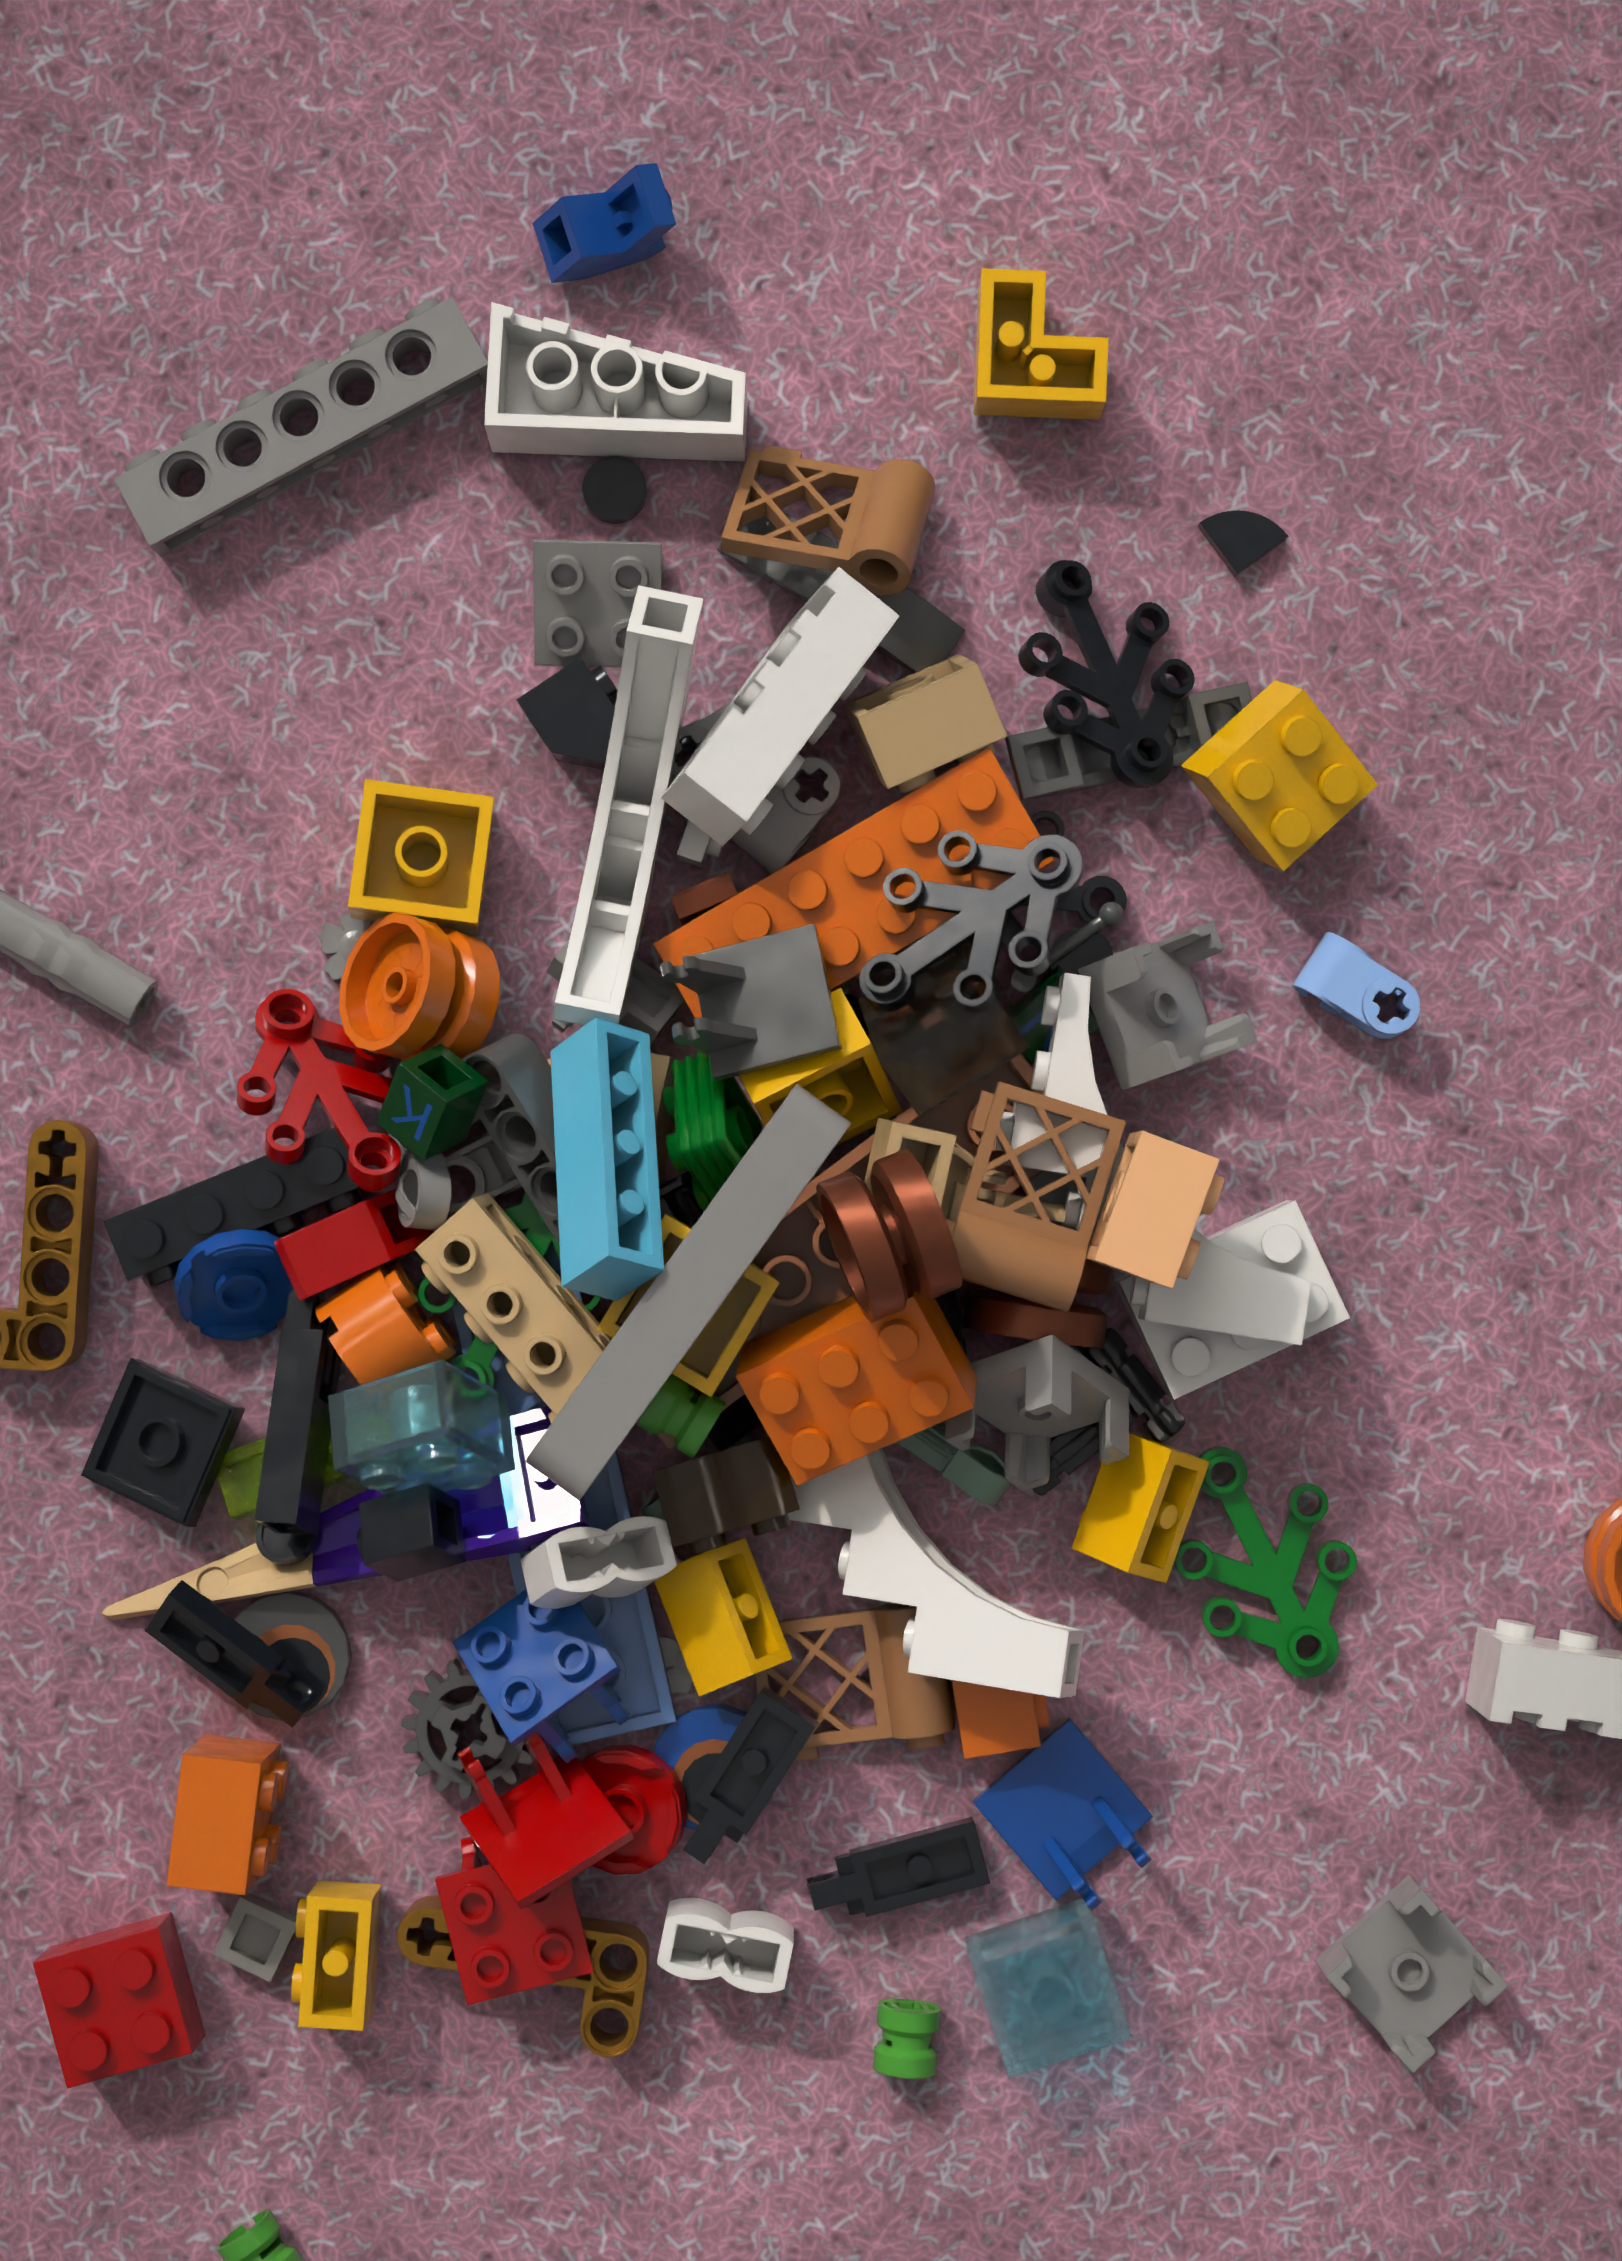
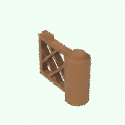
(881, 517)
(1016, 1250)
(904, 1702)

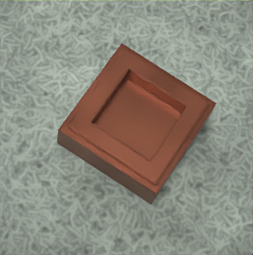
(703, 897)

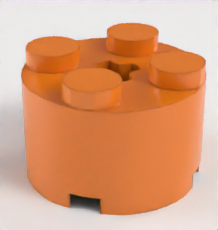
(384, 1326)

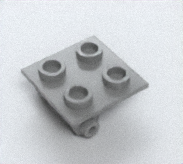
(587, 597)

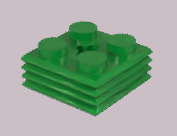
(711, 1125)

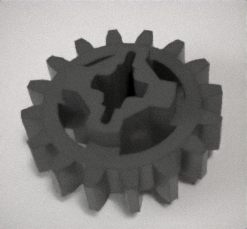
(443, 1715)

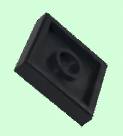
(163, 1442)

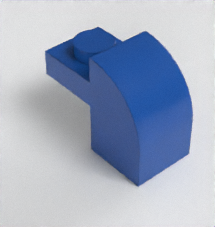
(606, 229)

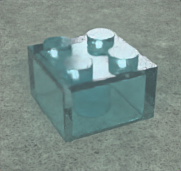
(421, 1430)
(1047, 1988)

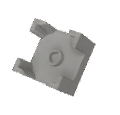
(1154, 1011)
(1039, 1395)
(1408, 1970)

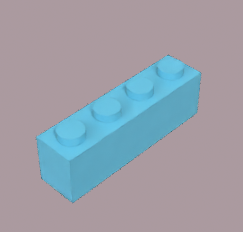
(606, 1160)

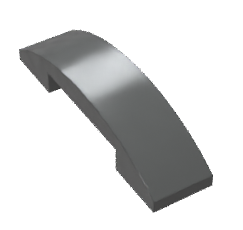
(914, 641)
(1061, 764)

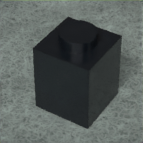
(411, 1532)

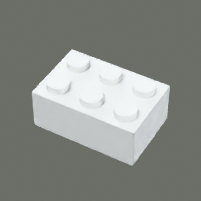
(1195, 1357)

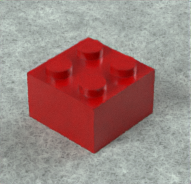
(119, 2000)

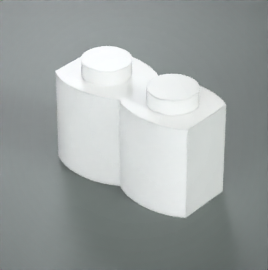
(598, 1562)
(742, 1947)

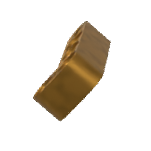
(44, 1243)
(603, 1988)

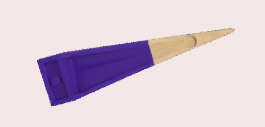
(496, 1521)

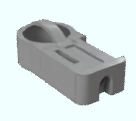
(422, 1190)

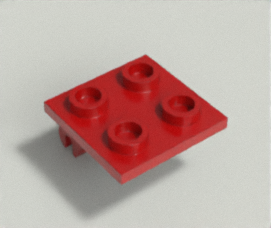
(543, 1826)
(506, 1947)

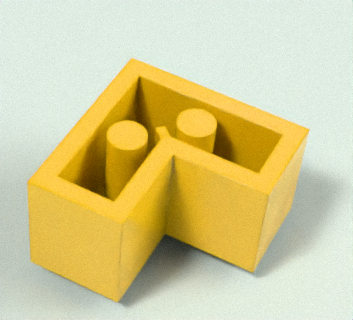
(1023, 369)

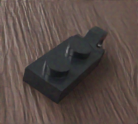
(231, 1655)
(748, 1772)
(903, 1870)

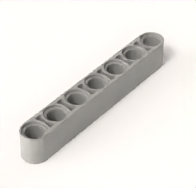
(688, 1292)

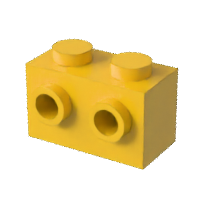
(1141, 1508)
(717, 1619)
(338, 1955)

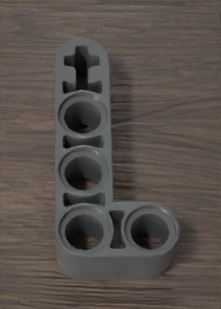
(520, 1116)

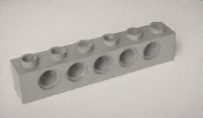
(287, 459)

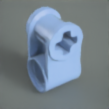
(1350, 980)

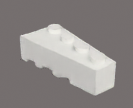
(604, 397)
(781, 709)
(1546, 1679)

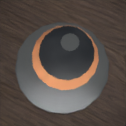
(305, 1635)

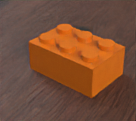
(853, 1386)

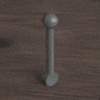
(1110, 915)

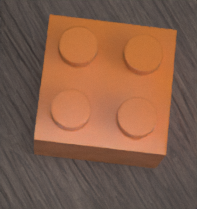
(225, 1814)

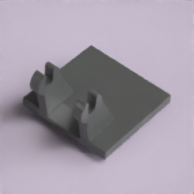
(758, 1002)

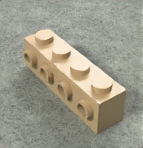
(514, 1300)

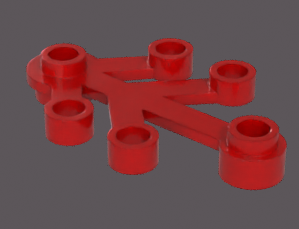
(319, 1080)

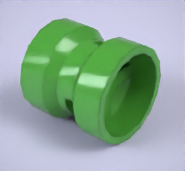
(682, 1415)
(907, 2037)
(258, 2243)

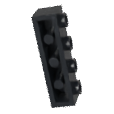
(250, 1197)

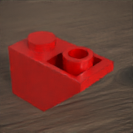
(347, 1245)

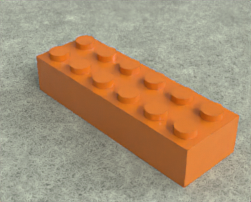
(844, 878)

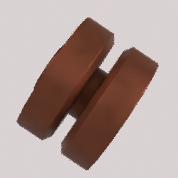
(889, 1235)
(1026, 1319)

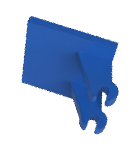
(537, 1664)
(1065, 1812)

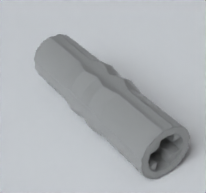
(74, 962)

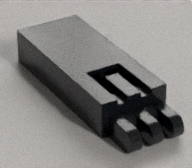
(298, 1423)

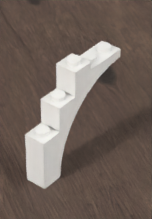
(630, 806)
(1223, 1288)
(957, 1624)

